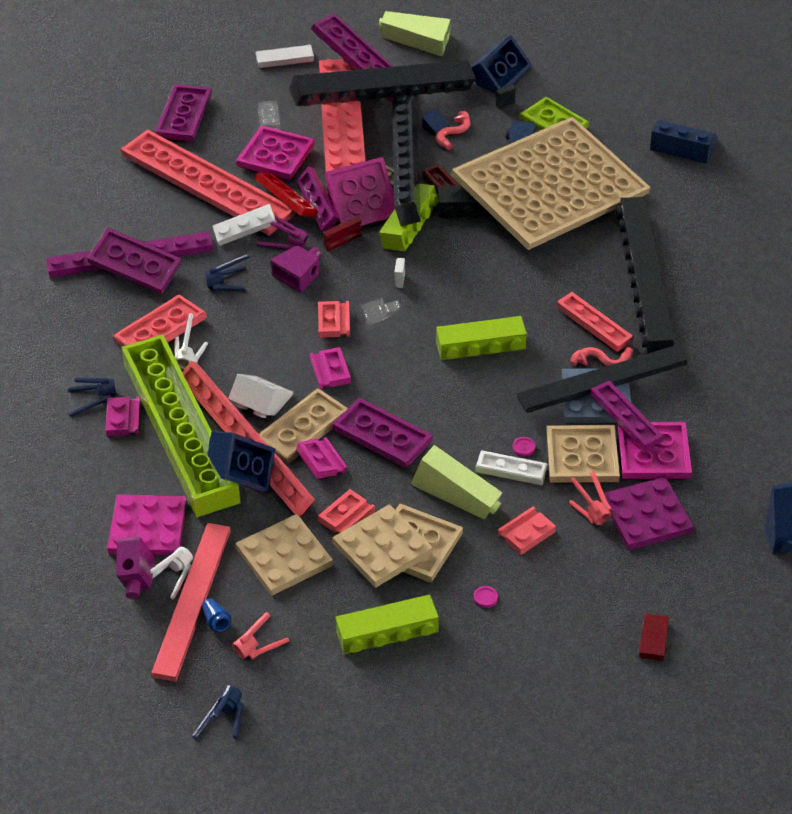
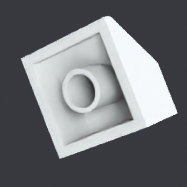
(258, 395)

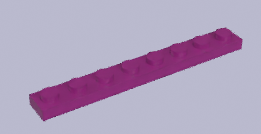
(176, 246)

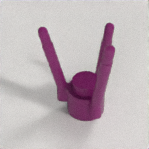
(296, 236)

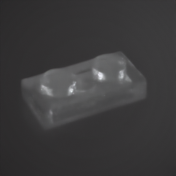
(269, 114)

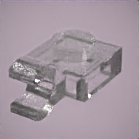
(377, 310)

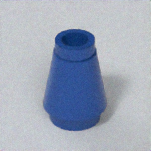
(216, 616)

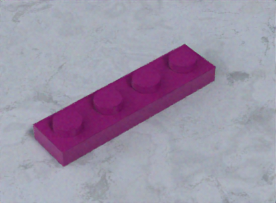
(317, 196)
(626, 415)

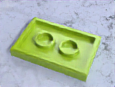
(548, 113)

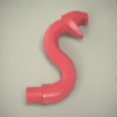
(464, 119)
(579, 356)

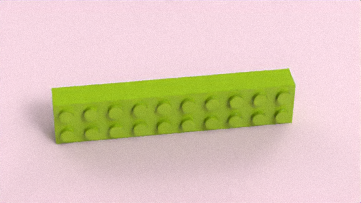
(178, 424)

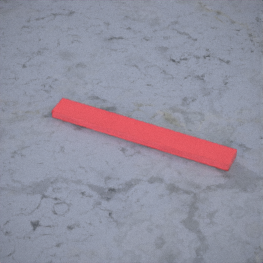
(190, 603)

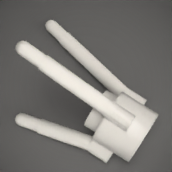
(185, 354)
(177, 561)

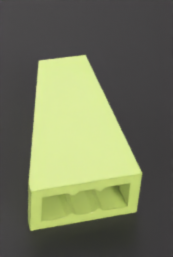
(416, 31)
(456, 484)

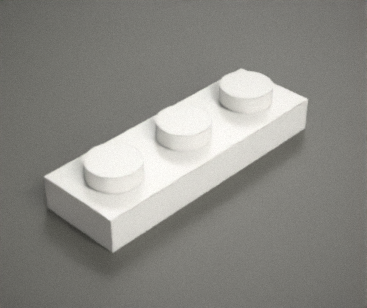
(244, 224)

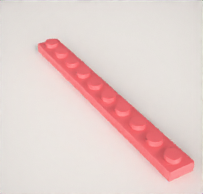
(232, 421)

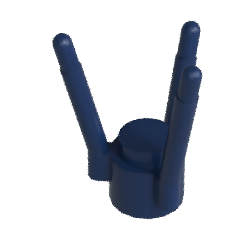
(215, 275)
(104, 387)
(227, 702)

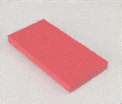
(165, 320)

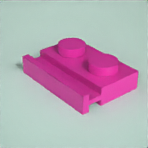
(330, 368)
(123, 416)
(321, 458)

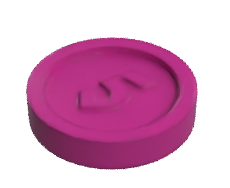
(524, 446)
(485, 597)

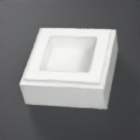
(399, 272)

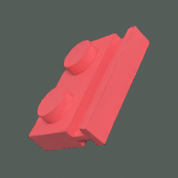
(333, 319)
(346, 512)
(527, 530)

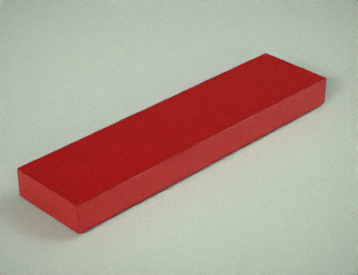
(286, 194)

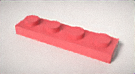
(594, 321)

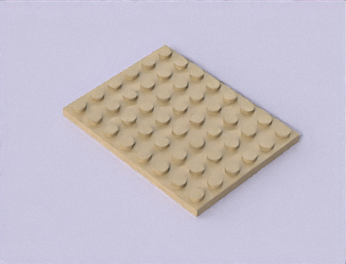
(549, 182)

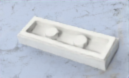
(284, 56)
(511, 467)

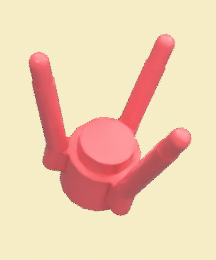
(598, 511)
(246, 644)

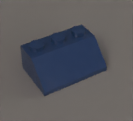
(500, 65)
(682, 141)
(241, 460)

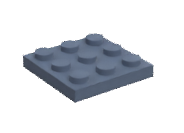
(586, 408)

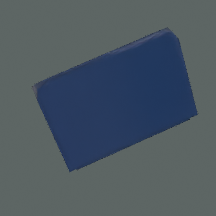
(434, 122)

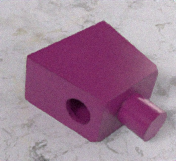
(296, 267)
(134, 566)

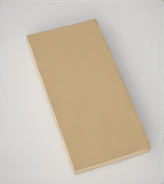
(304, 422)

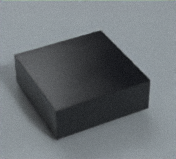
(505, 96)

